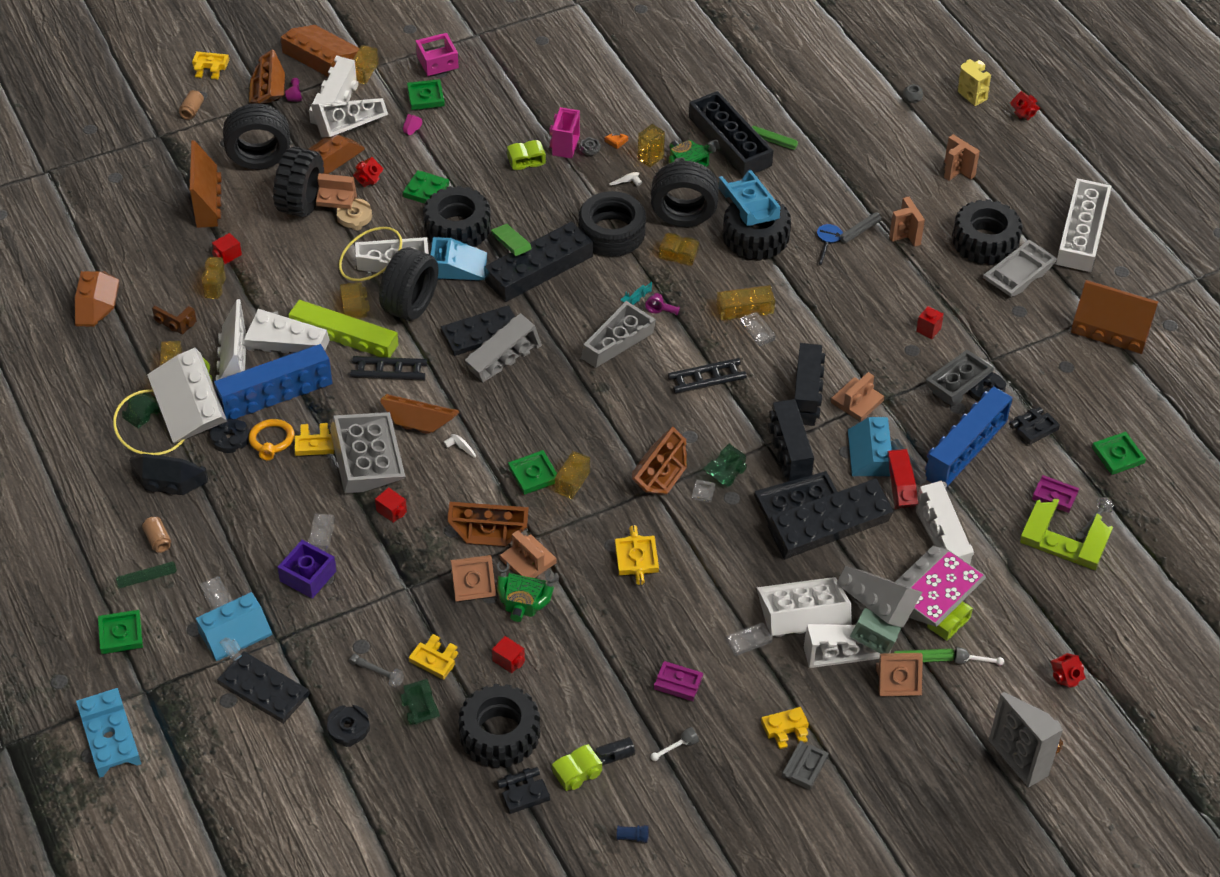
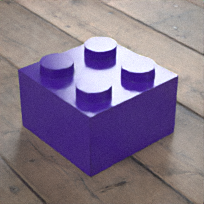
(307, 569)

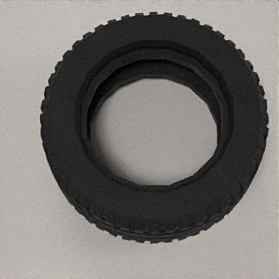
(256, 117)
(684, 175)
(613, 206)
(408, 283)

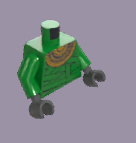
(692, 152)
(524, 594)

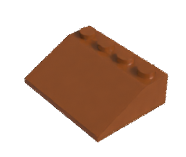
(316, 47)
(205, 187)
(1114, 316)

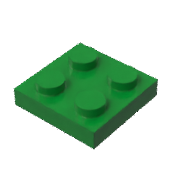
(425, 94)
(423, 186)
(1118, 453)
(533, 472)
(120, 631)

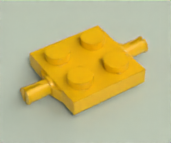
(636, 555)

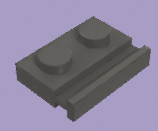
(805, 765)

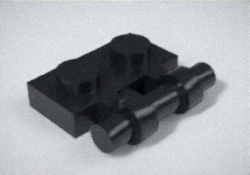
(1036, 429)
(526, 795)

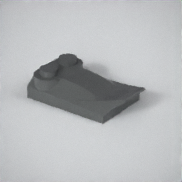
(958, 377)

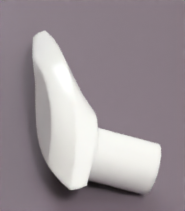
(628, 178)
(462, 444)

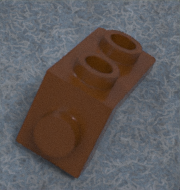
(180, 323)

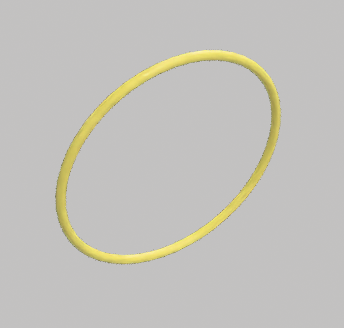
(342, 255)
(121, 440)

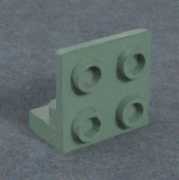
(875, 632)

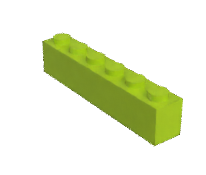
(347, 329)

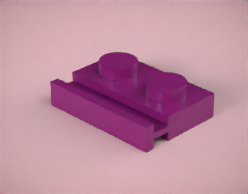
(1053, 489)
(678, 681)

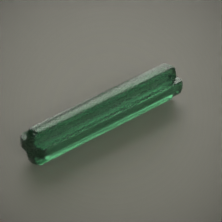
(146, 574)

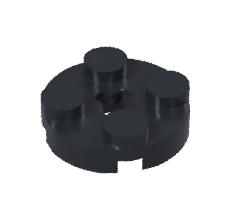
(991, 380)
(229, 445)
(350, 735)

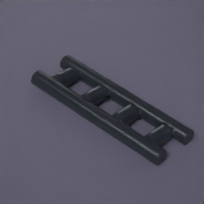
(381, 361)
(700, 383)

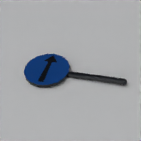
(828, 234)

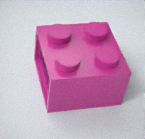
(440, 59)
(565, 132)

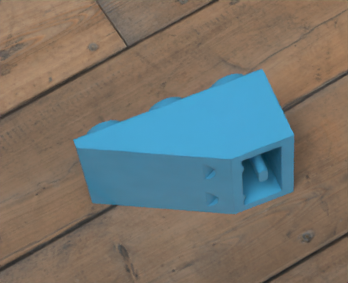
(458, 259)

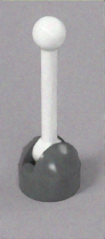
(963, 656)
(688, 738)

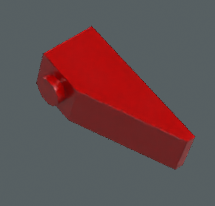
(902, 479)

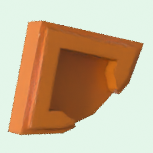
(616, 141)

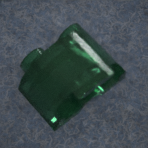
(140, 408)
(727, 465)
(420, 702)

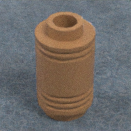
(191, 104)
(156, 534)

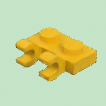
(209, 60)
(314, 444)
(433, 661)
(786, 722)

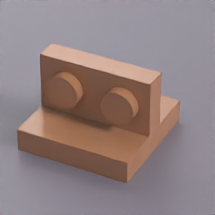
(960, 158)
(336, 191)
(907, 223)
(858, 397)
(527, 556)
(473, 578)
(900, 674)

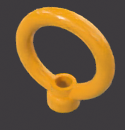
(268, 450)

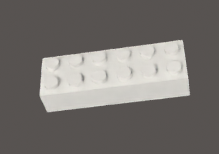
(1083, 225)

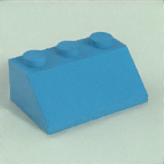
(869, 447)
(236, 620)

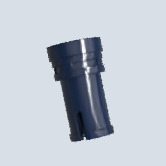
(633, 833)

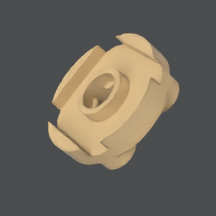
(355, 221)

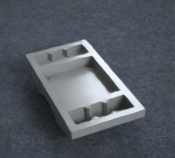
(1020, 268)

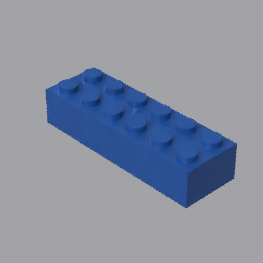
(274, 382)
(968, 436)

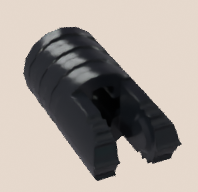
(615, 751)

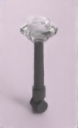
(1104, 505)
(395, 677)

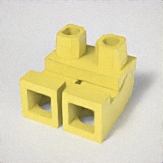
(973, 83)

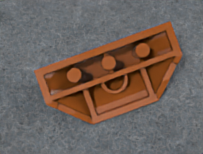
(267, 80)
(336, 151)
(94, 297)
(417, 414)
(662, 464)
(486, 522)

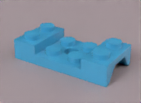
(751, 198)
(106, 714)

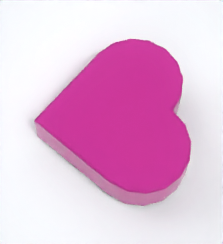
(411, 124)

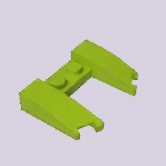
(1085, 554)

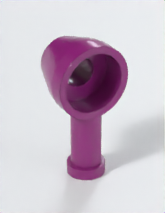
(293, 93)
(656, 304)

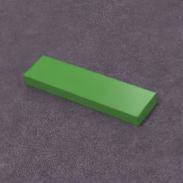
(511, 239)

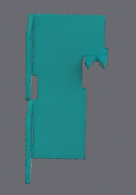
(640, 292)

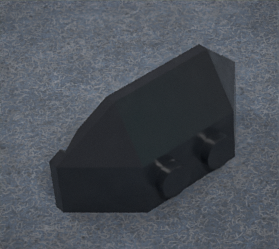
(167, 474)

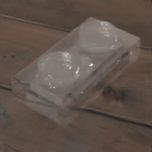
(758, 329)
(322, 531)
(215, 592)
(749, 639)

